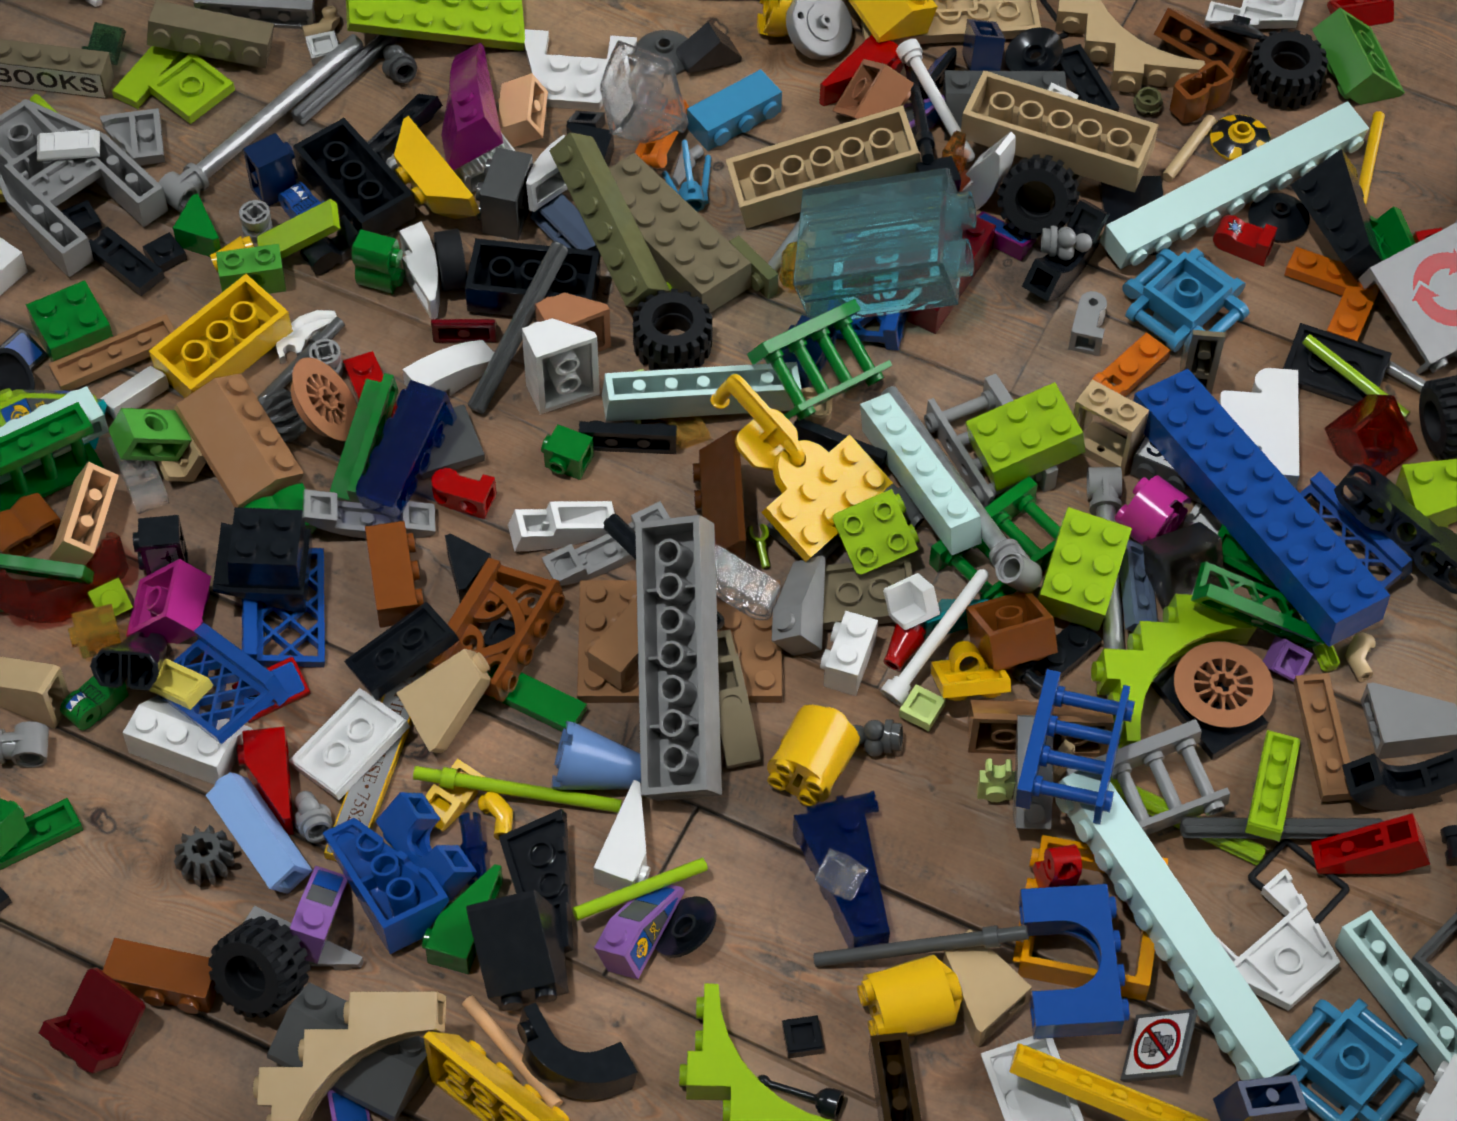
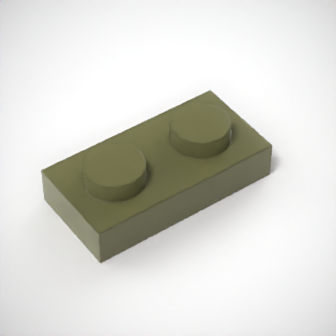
(763, 276)

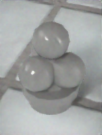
(1063, 241)
(311, 817)

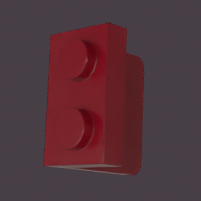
(96, 1023)

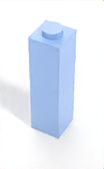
(258, 832)

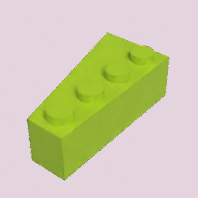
(1431, 490)

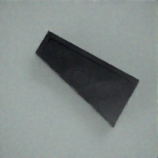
(540, 861)

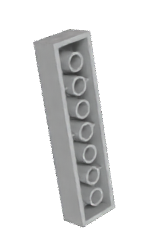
(678, 658)

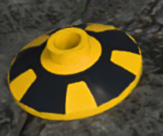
(1237, 135)

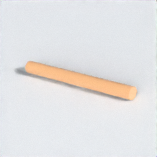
(509, 1049)

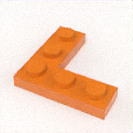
(1335, 277)

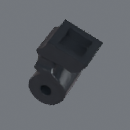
(327, 252)

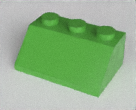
(1356, 59)

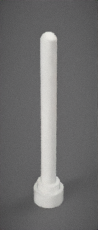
(911, 55)
(898, 688)

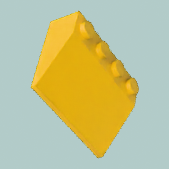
(481, 1085)

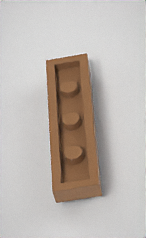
(110, 354)
(1323, 735)

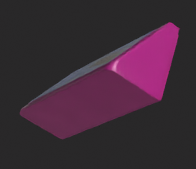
(1007, 239)

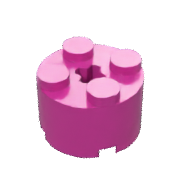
(1153, 510)

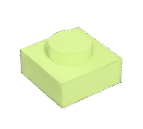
(922, 707)

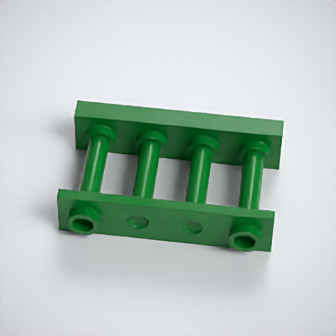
(818, 330)
(39, 441)
(1014, 501)

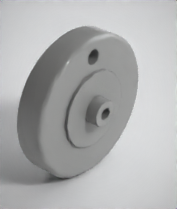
(819, 27)

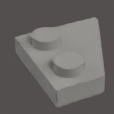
(137, 134)

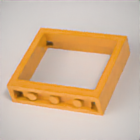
(1074, 975)

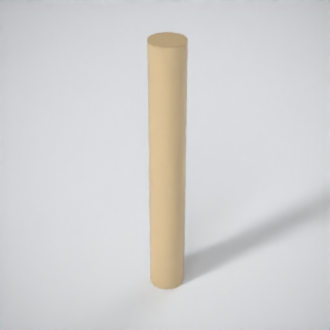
(1188, 148)

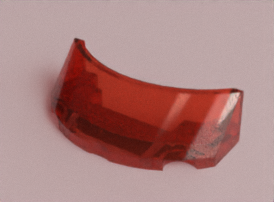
(56, 599)

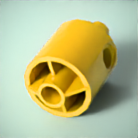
(813, 753)
(911, 997)

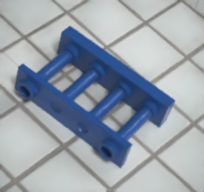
(1047, 725)

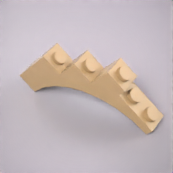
(1109, 42)
(327, 1054)

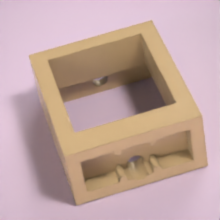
(1123, 414)

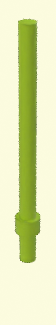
(449, 778)

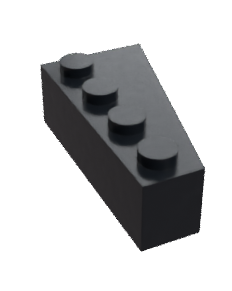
(1338, 208)

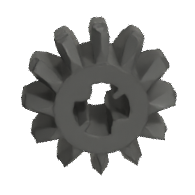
(282, 413)
(199, 844)

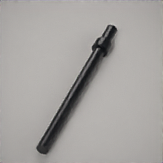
(923, 138)

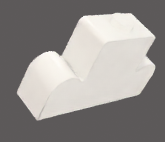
(1270, 417)

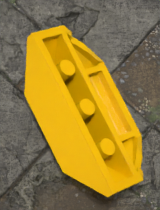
(431, 175)

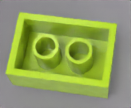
(1025, 436)
(1083, 568)

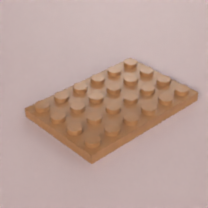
(751, 637)

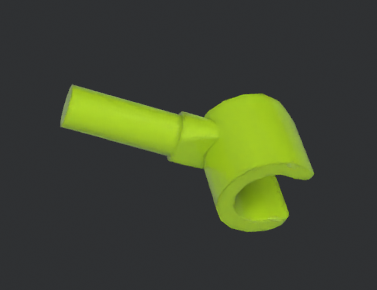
(760, 544)

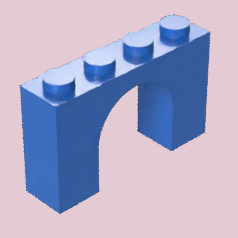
(1087, 915)

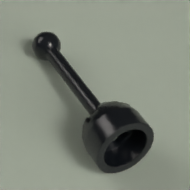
(827, 1101)

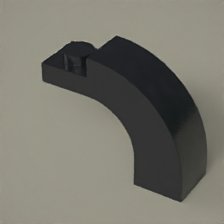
(1051, 276)
(1400, 787)
(573, 1072)

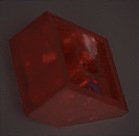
(1372, 435)

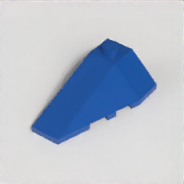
(391, 889)

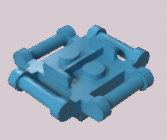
(1183, 296)
(1353, 1063)

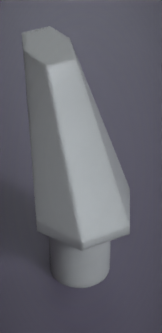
(679, 171)

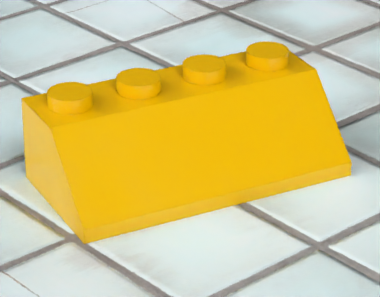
(895, 18)

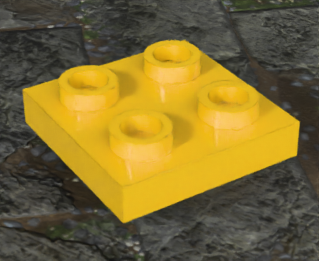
(977, 678)

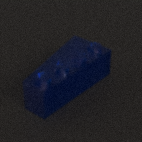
(405, 449)
(846, 830)

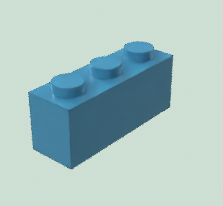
(734, 110)

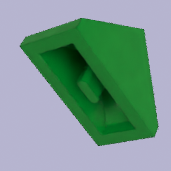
(195, 230)

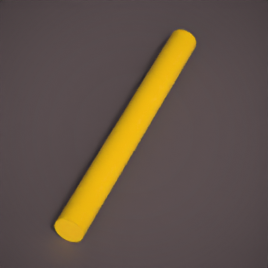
(1371, 153)

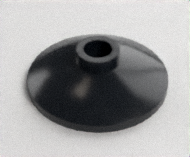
(1239, 26)
(1034, 50)
(1282, 212)
(688, 927)

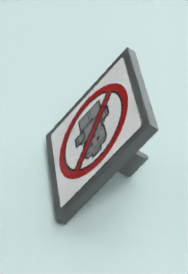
(1159, 1045)

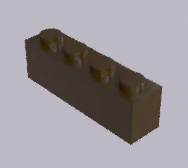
(893, 1078)

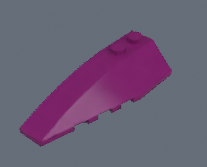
(471, 113)

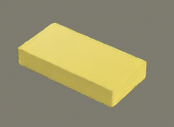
(180, 684)

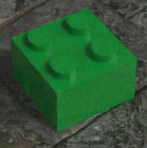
(68, 321)

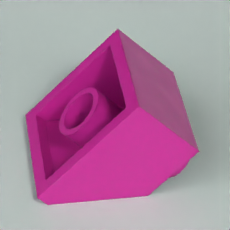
(170, 602)

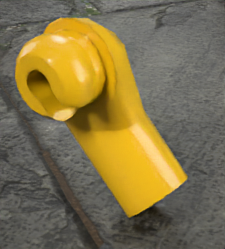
(500, 809)

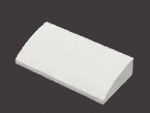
(1022, 1098)

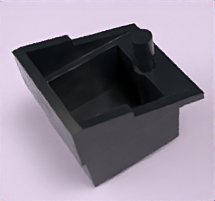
(265, 558)

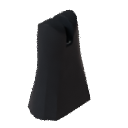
(133, 659)

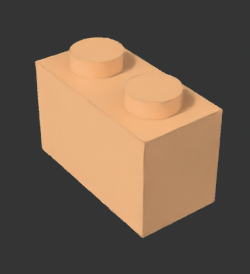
(522, 110)

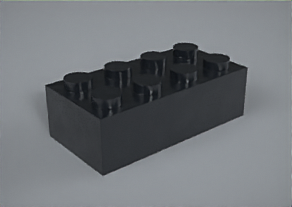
(356, 178)
(504, 270)

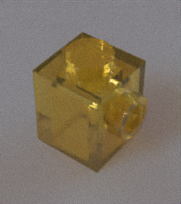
(94, 630)

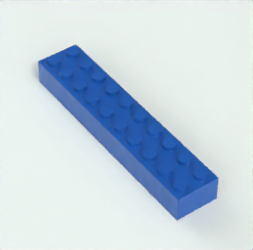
(1261, 509)

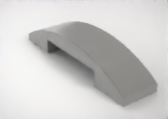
(350, 518)
(597, 556)

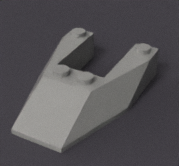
(37, 187)

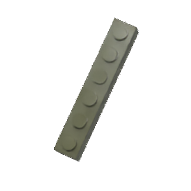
(608, 218)

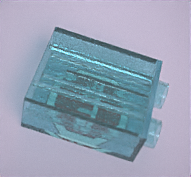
(884, 244)

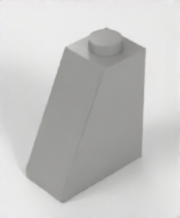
(1408, 722)

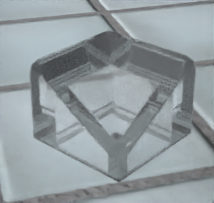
(841, 874)

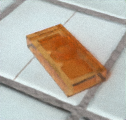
(955, 148)

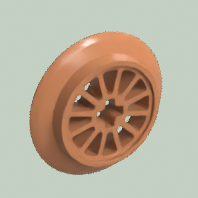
(322, 398)
(1241, 660)

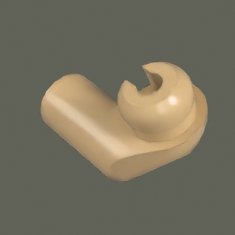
(327, 23)
(1357, 653)

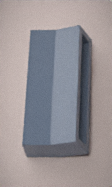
(564, 224)

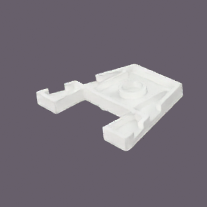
(1263, 13)
(568, 79)
(1290, 955)

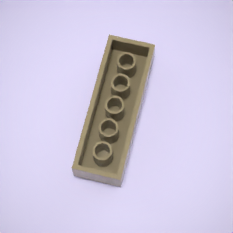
(680, 239)

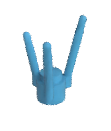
(690, 189)

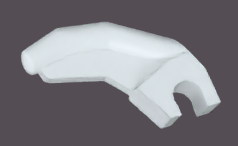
(303, 329)

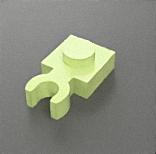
(996, 782)

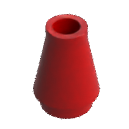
(903, 646)

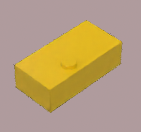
(222, 337)

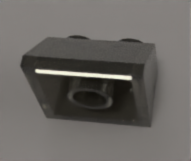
(1176, 557)

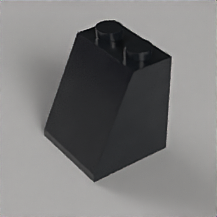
(519, 949)

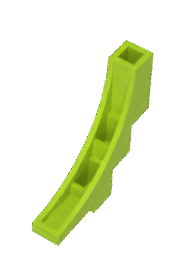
(1156, 647)
(720, 1074)

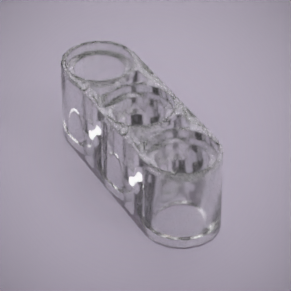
(141, 482)
(744, 585)

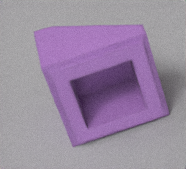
(1286, 658)

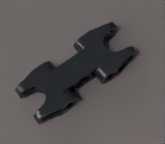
(1385, 509)

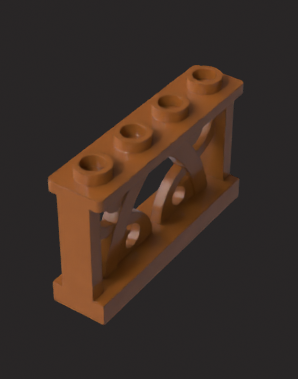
(518, 649)

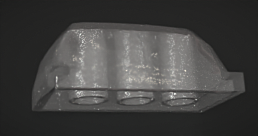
(641, 95)

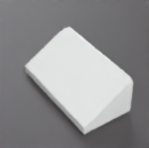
(136, 391)

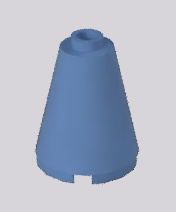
(593, 762)

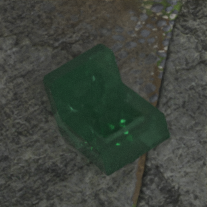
(107, 39)

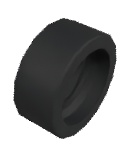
(450, 259)

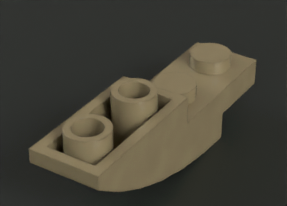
(736, 720)

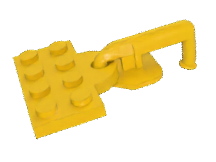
(809, 477)

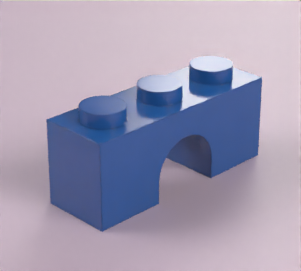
(408, 827)

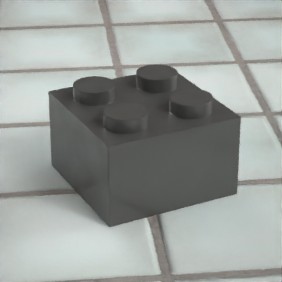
(504, 193)

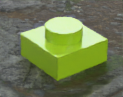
(110, 593)

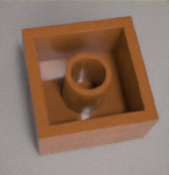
(1011, 630)

